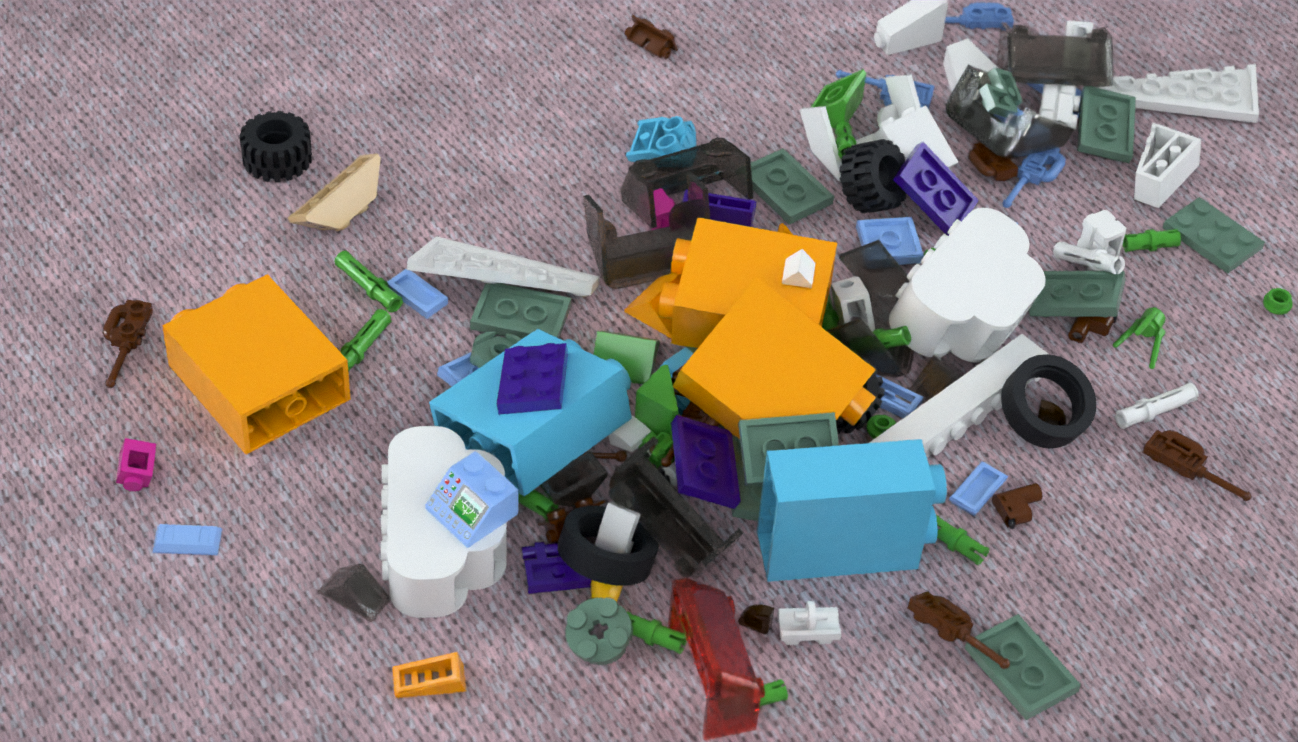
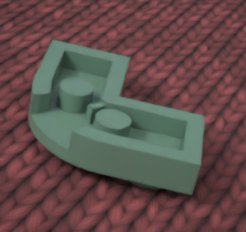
(1002, 94)

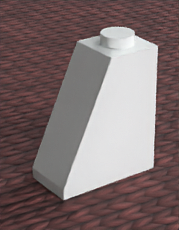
(911, 26)
(959, 56)

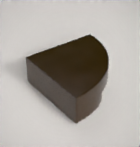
(1051, 413)
(757, 618)

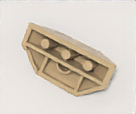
(342, 197)

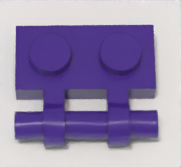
(551, 573)

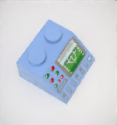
(473, 499)

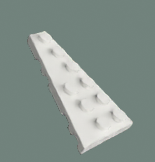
(1196, 92)
(492, 267)

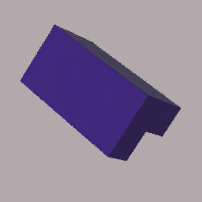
(729, 209)

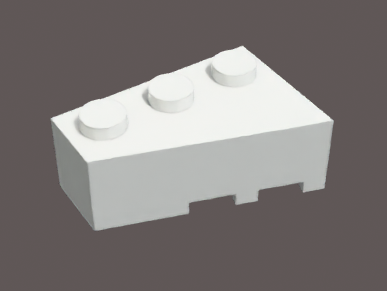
(1165, 164)

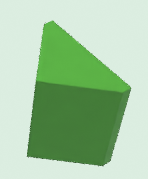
(842, 97)
(632, 352)
(657, 402)

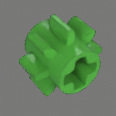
(664, 444)

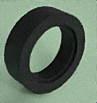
(1070, 379)
(601, 564)

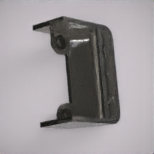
(1056, 57)
(707, 162)
(646, 254)
(882, 280)
(668, 515)

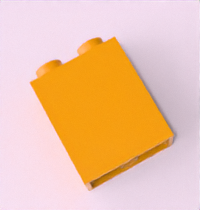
(723, 264)
(256, 362)
(771, 364)

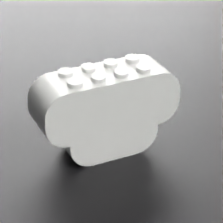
(969, 288)
(425, 561)

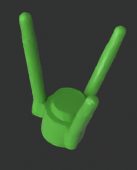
(1148, 325)

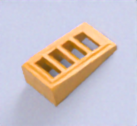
(442, 685)

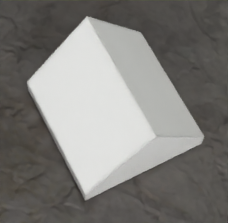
(799, 270)

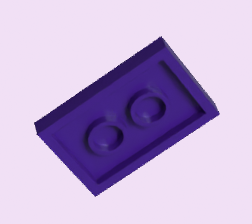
(935, 188)
(532, 378)
(705, 462)

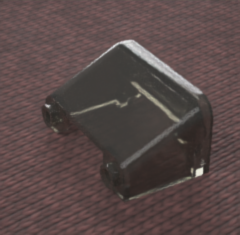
(1010, 139)

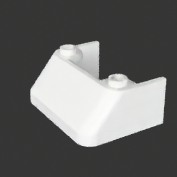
(819, 130)

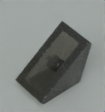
(935, 378)
(575, 481)
(356, 591)

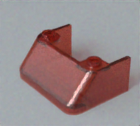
(719, 657)

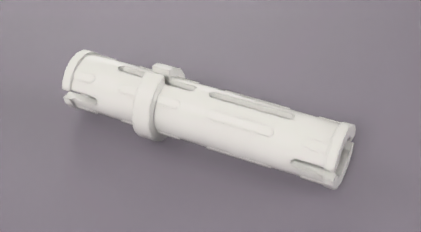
(1096, 259)
(1147, 409)

